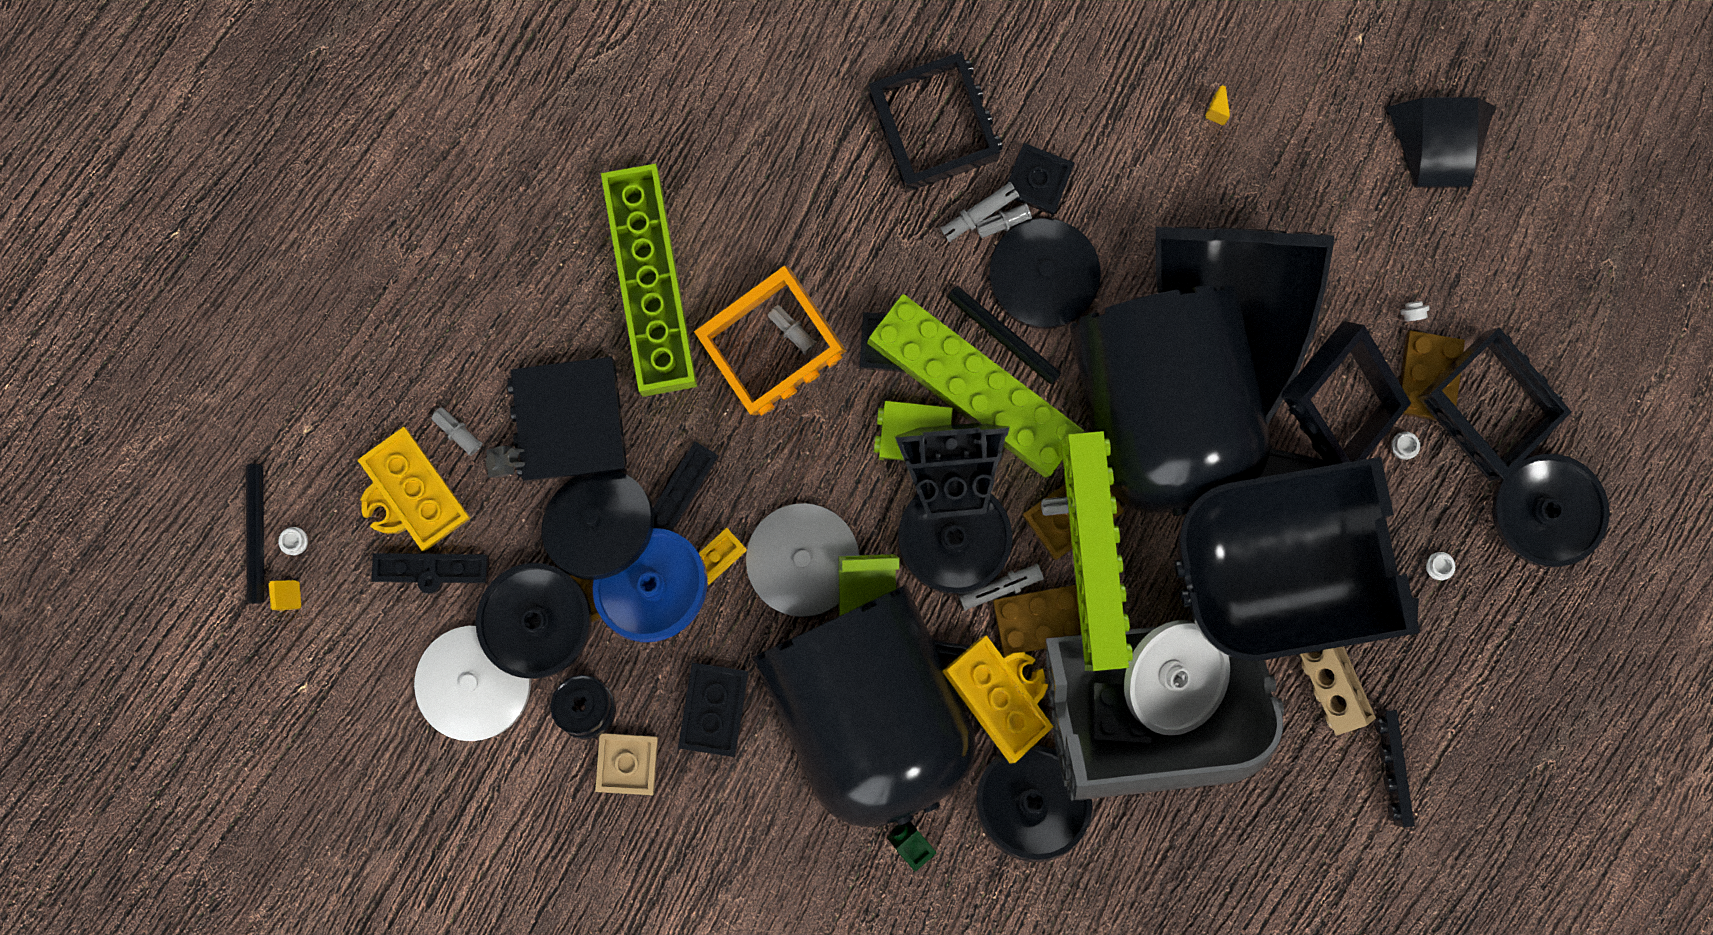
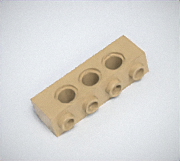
(1346, 684)

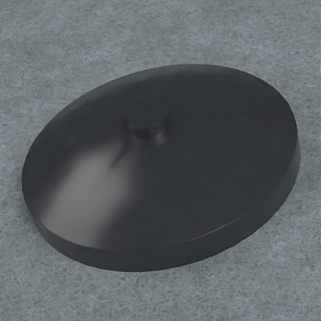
(1044, 273)
(1551, 510)
(597, 525)
(955, 551)
(533, 621)
(1029, 808)

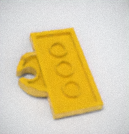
(409, 491)
(1001, 696)

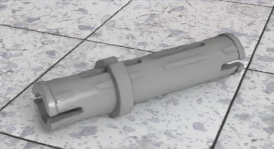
(979, 212)
(1032, 574)

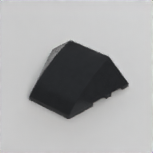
(1442, 138)
(953, 466)

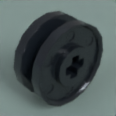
(567, 708)

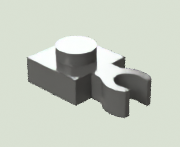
(502, 461)

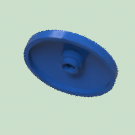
(656, 593)

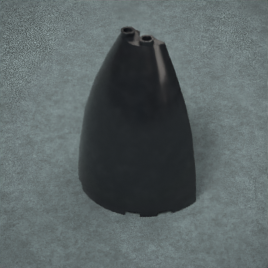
(1277, 284)

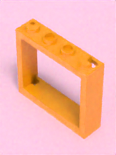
(744, 305)

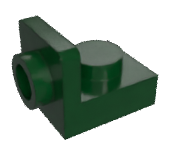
(911, 845)

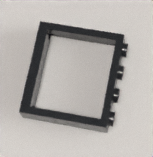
(914, 181)
(1298, 395)
(1465, 434)

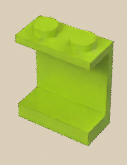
(865, 579)

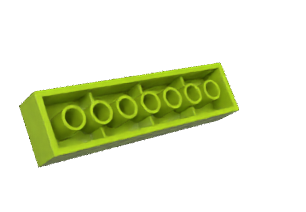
(649, 280)
(972, 384)
(1095, 551)

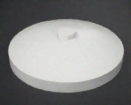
(1175, 679)
(465, 691)

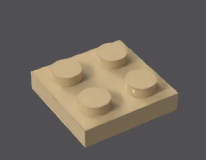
(626, 764)

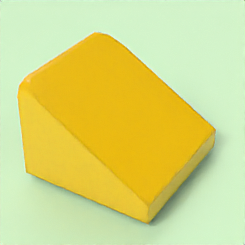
(1219, 108)
(285, 595)

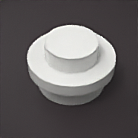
(1415, 311)
(1405, 445)
(293, 541)
(1440, 566)

